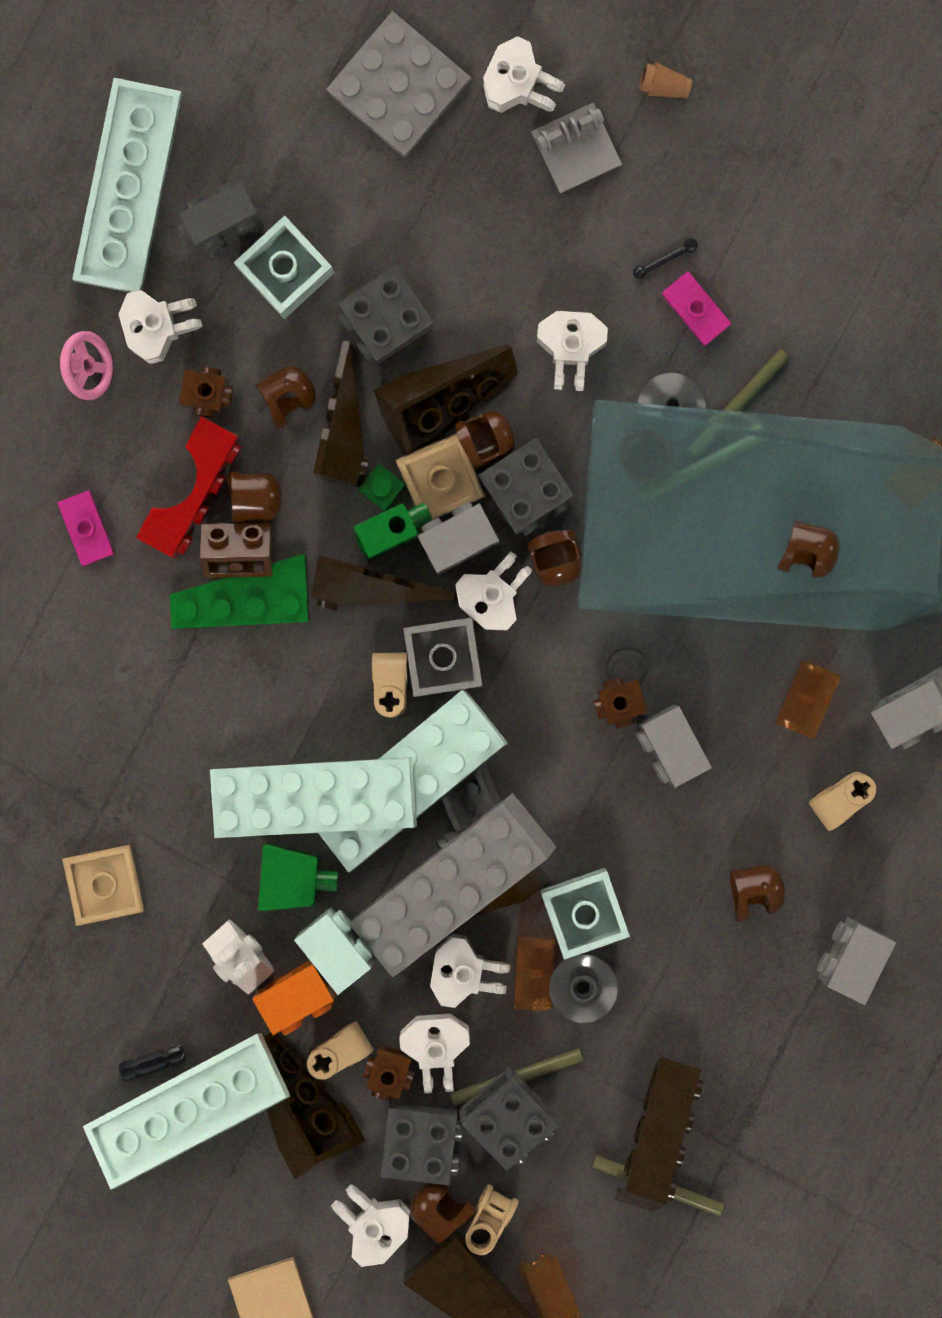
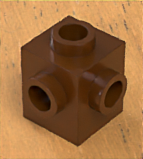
(193, 391)
(633, 702)
(388, 1060)

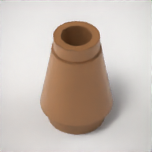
(664, 82)

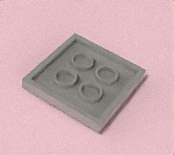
(398, 84)

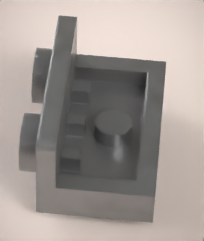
(471, 799)

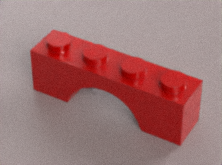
(171, 527)

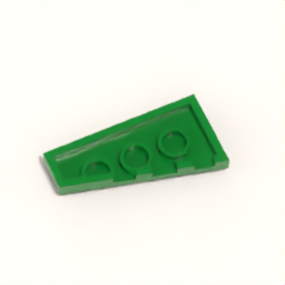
(246, 599)

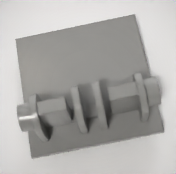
(576, 147)

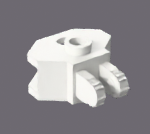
(519, 82)
(157, 324)
(571, 347)
(493, 592)
(238, 957)
(466, 973)
(435, 1049)
(371, 1223)

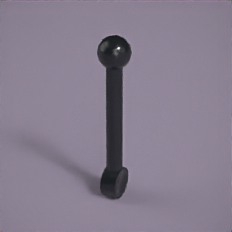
(689, 246)

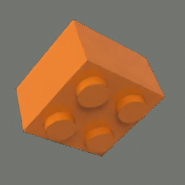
(293, 997)

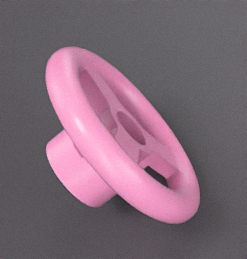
(79, 365)

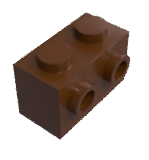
(236, 550)

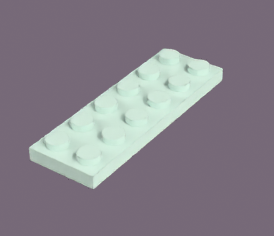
(127, 186)
(443, 754)
(313, 797)
(186, 1111)

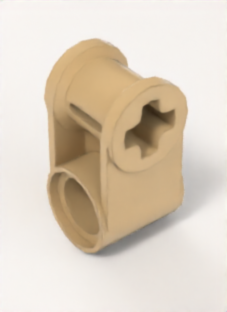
(390, 676)
(838, 804)
(343, 1048)
(492, 1214)

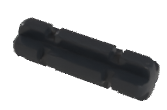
(152, 1062)

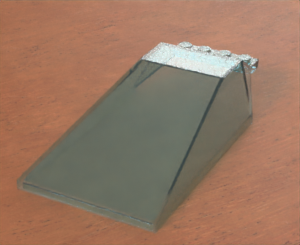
(703, 503)

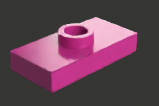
(696, 309)
(86, 528)

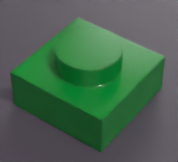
(381, 487)

